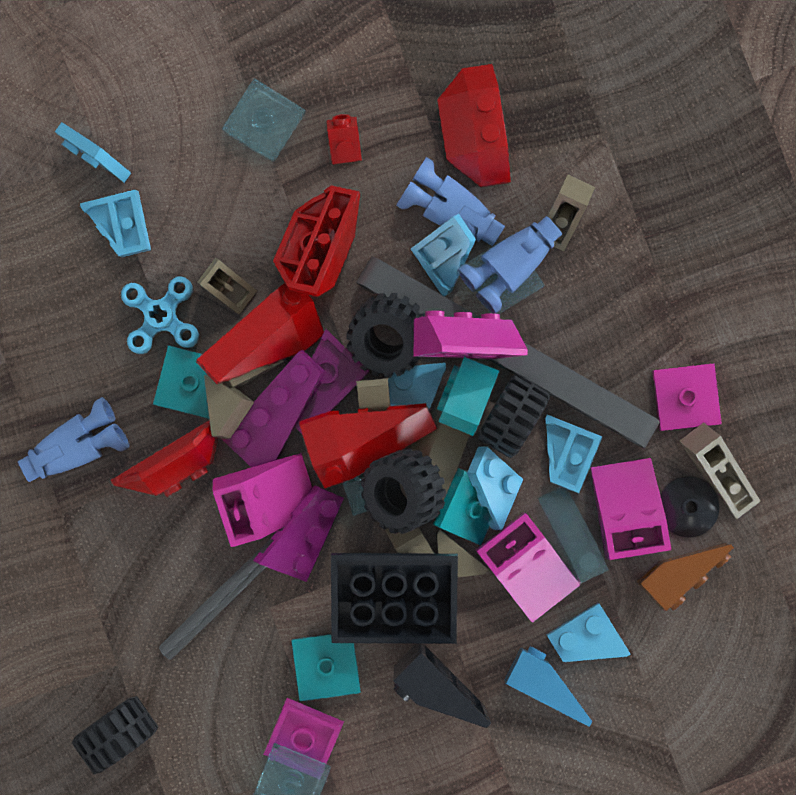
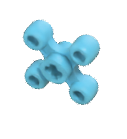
(149, 307)

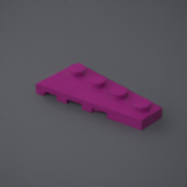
(276, 412)

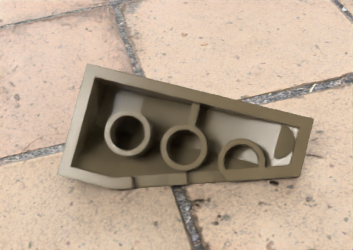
(444, 448)

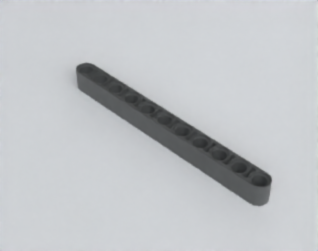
(536, 366)

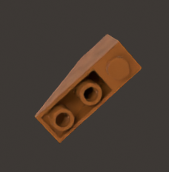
(677, 575)

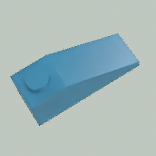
(540, 681)

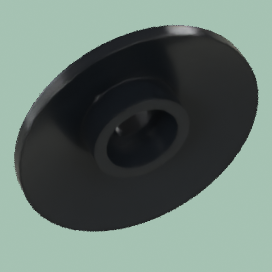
(675, 498)

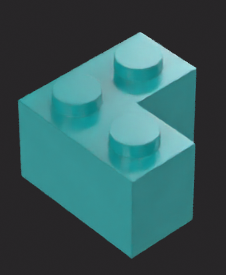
(466, 395)

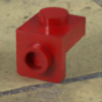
(343, 139)

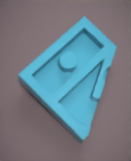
(91, 152)
(120, 221)
(445, 252)
(416, 385)
(569, 453)
(495, 485)
(588, 637)

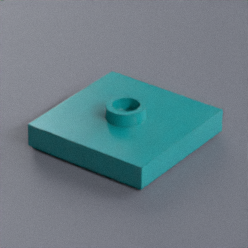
(182, 383)
(463, 511)
(325, 667)

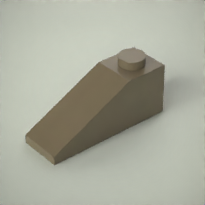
(720, 469)

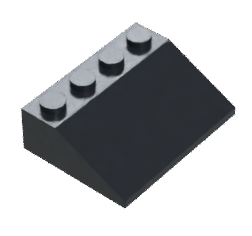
(394, 598)
(433, 686)

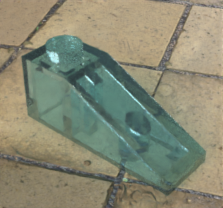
(573, 535)

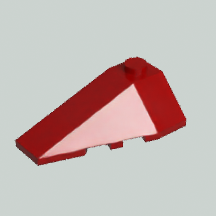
(269, 333)
(347, 443)

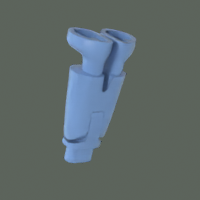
(449, 201)
(512, 262)
(74, 443)

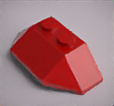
(475, 126)
(318, 241)
(172, 464)

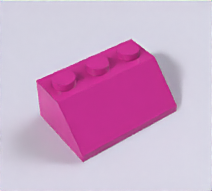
(466, 336)

